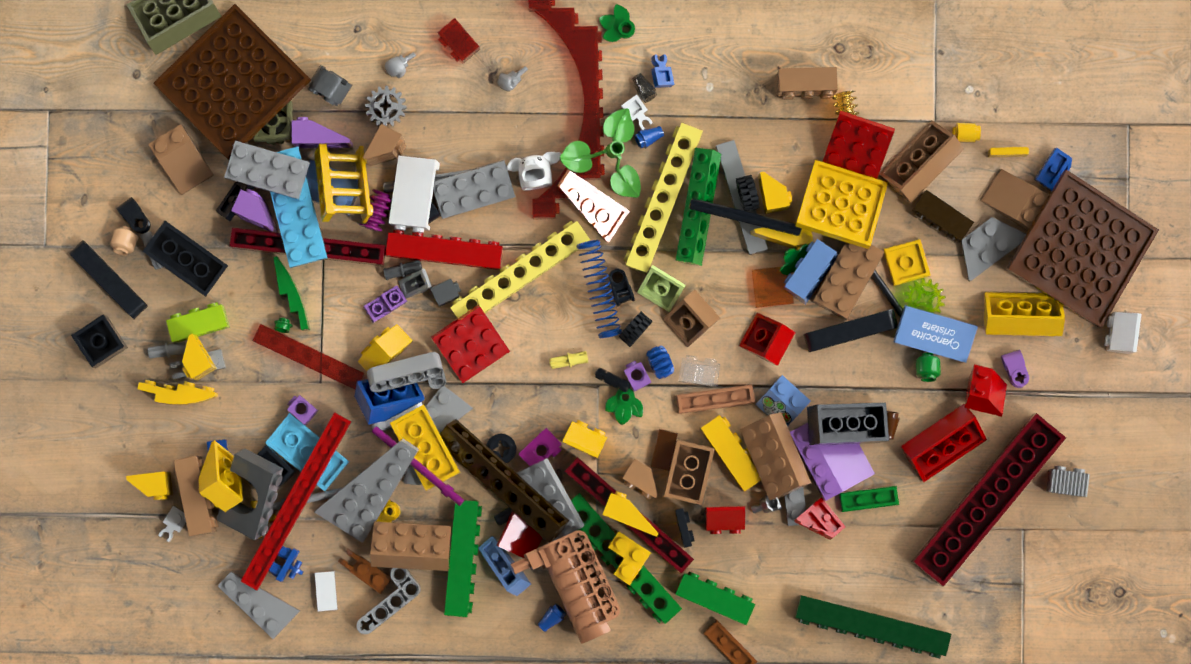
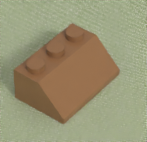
(385, 146)

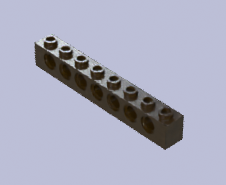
(503, 481)

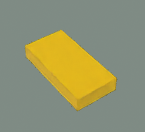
(1008, 152)

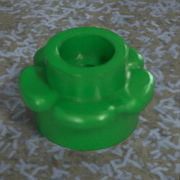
(282, 325)

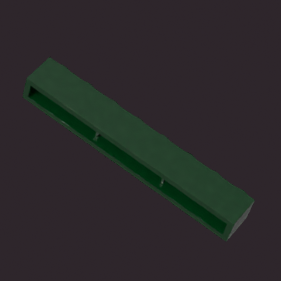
(872, 625)

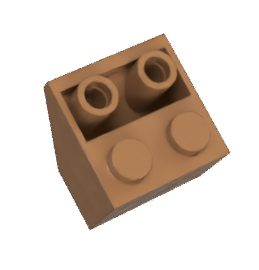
(641, 477)

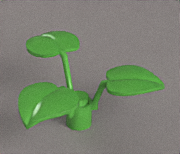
(621, 129)

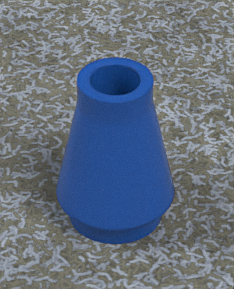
(647, 137)
(552, 617)

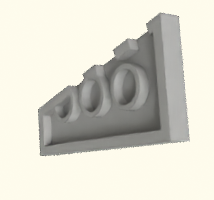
(446, 407)

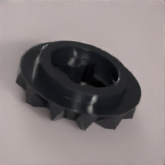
(506, 441)

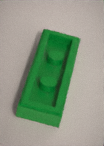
(869, 499)

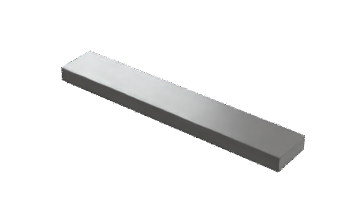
(733, 169)

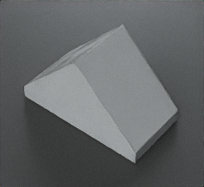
(415, 284)

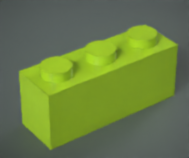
(197, 322)

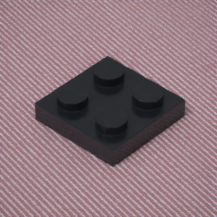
(682, 519)

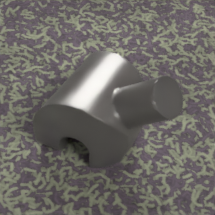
(767, 505)

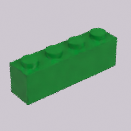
(714, 598)

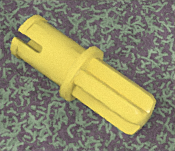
(569, 360)

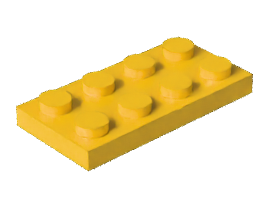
(433, 453)

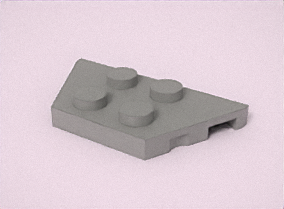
(988, 245)

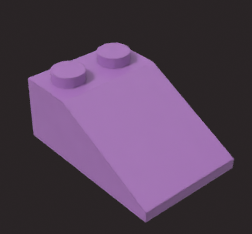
(311, 134)

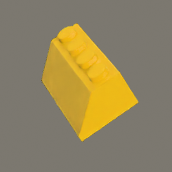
(1022, 314)

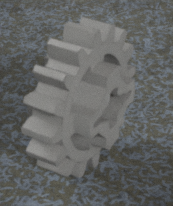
(394, 106)

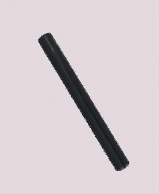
(744, 216)

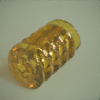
(845, 102)

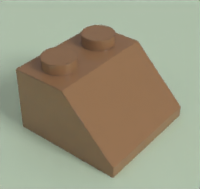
(691, 318)

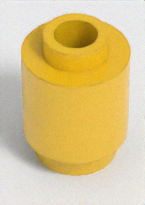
(967, 132)

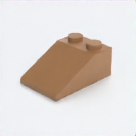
(181, 159)
(1015, 199)

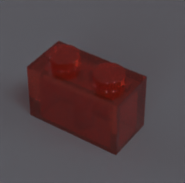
(458, 41)

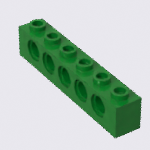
(696, 223)

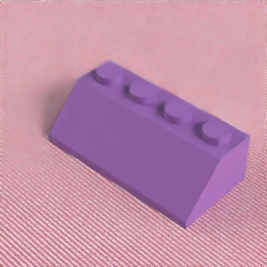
(251, 208)

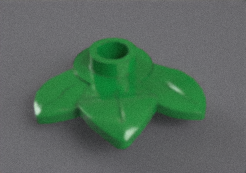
(615, 23)
(791, 258)
(624, 408)

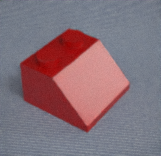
(767, 339)
(985, 391)
(725, 519)

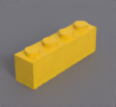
(731, 452)

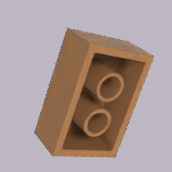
(807, 82)
(689, 472)

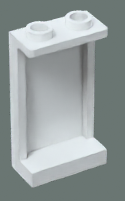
(413, 193)

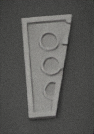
(263, 608)

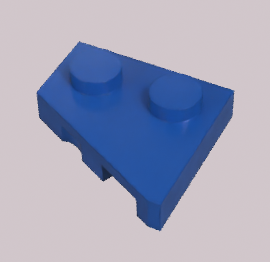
(1053, 168)

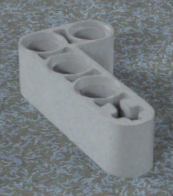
(407, 372)
(386, 603)

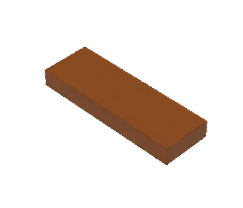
(728, 644)

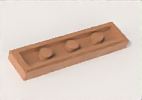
(715, 399)

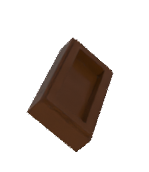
(664, 450)

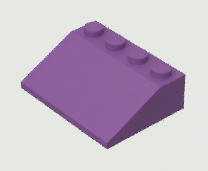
(832, 466)

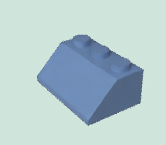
(336, 183)
(810, 271)

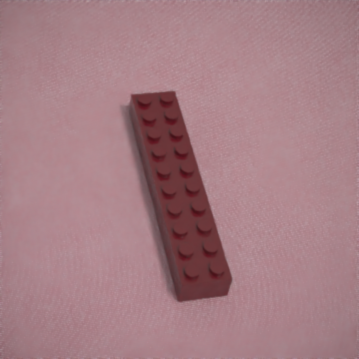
(988, 499)

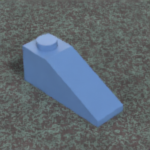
(500, 563)

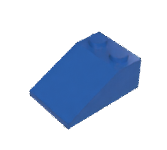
(386, 404)

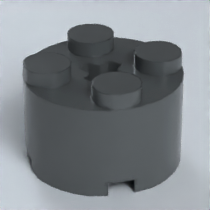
(330, 85)

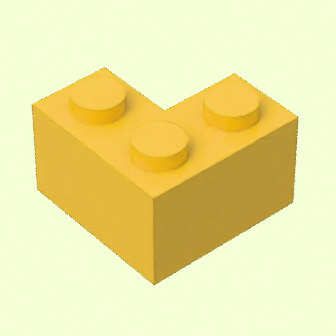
(384, 348)
(633, 555)

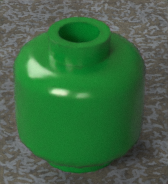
(928, 367)

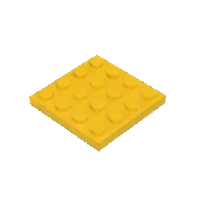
(842, 204)

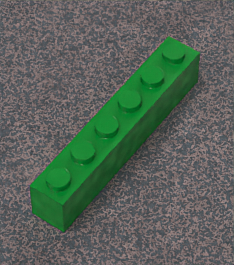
(462, 558)

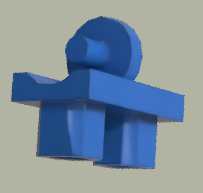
(281, 571)

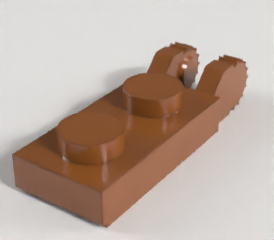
(370, 575)

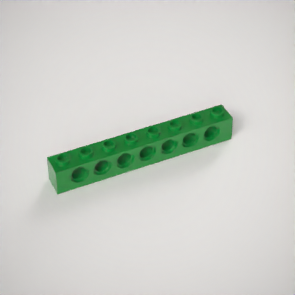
(663, 614)

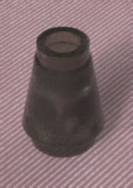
(644, 88)

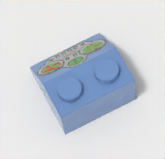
(783, 398)

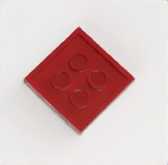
(858, 144)
(470, 343)

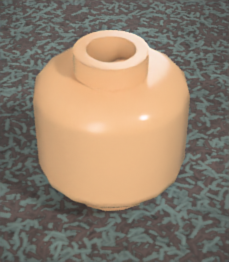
(124, 241)

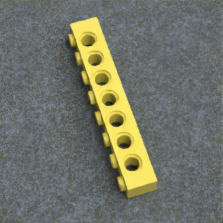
(692, 136)
(571, 229)

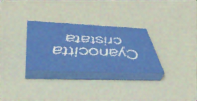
(935, 333)

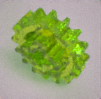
(920, 290)

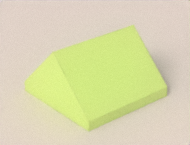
(661, 288)

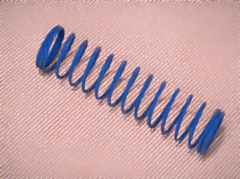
(609, 333)

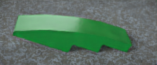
(288, 287)

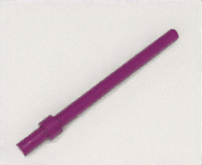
(445, 489)

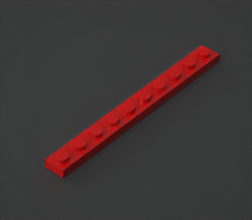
(296, 501)

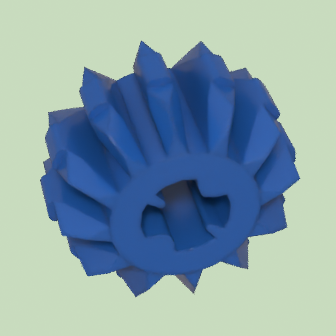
(660, 362)

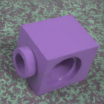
(637, 384)
(310, 409)

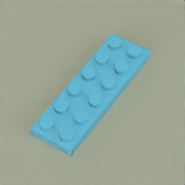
(299, 223)

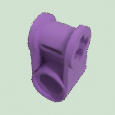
(1014, 365)

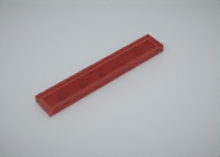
(307, 356)

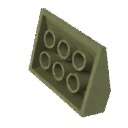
(171, 21)

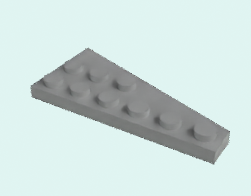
(364, 498)

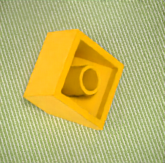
(774, 194)
(196, 359)
(584, 439)
(153, 484)

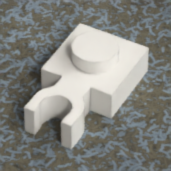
(636, 110)
(175, 521)

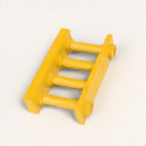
(326, 191)

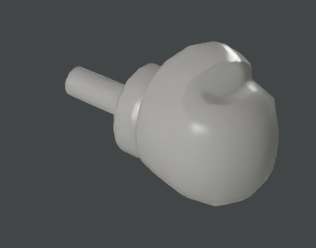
(397, 66)
(509, 81)

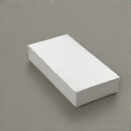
(326, 591)

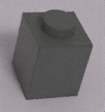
(446, 292)

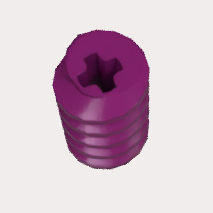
(379, 205)

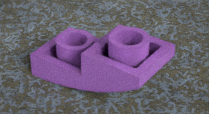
(385, 304)

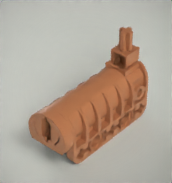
(575, 584)

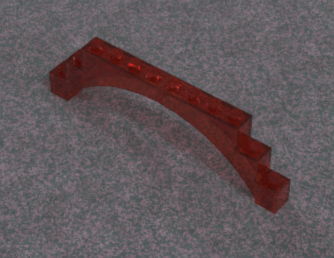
(583, 46)

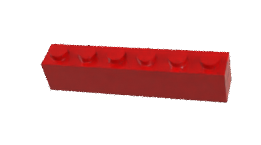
(443, 250)

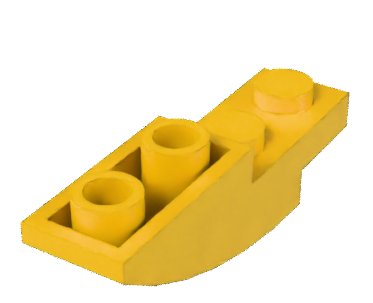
(185, 393)

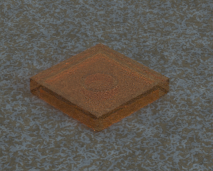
(770, 288)

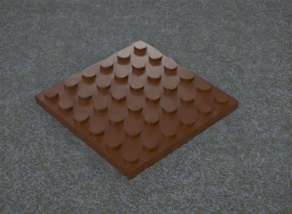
(232, 81)
(1082, 249)

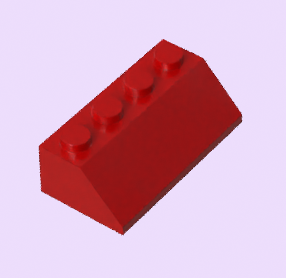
(944, 442)

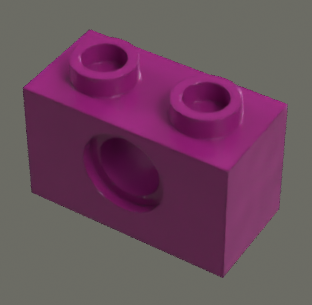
(545, 438)

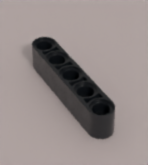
(108, 279)
(850, 330)

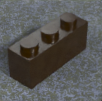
(942, 217)

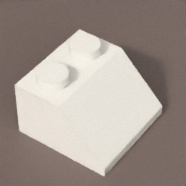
(1123, 332)

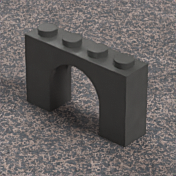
(265, 478)

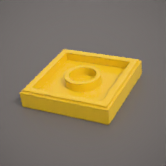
(906, 262)

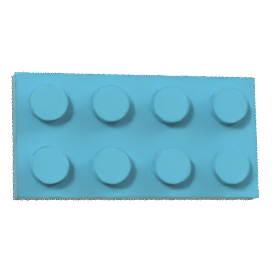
(297, 442)

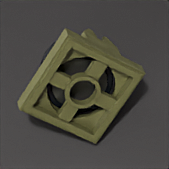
(278, 128)

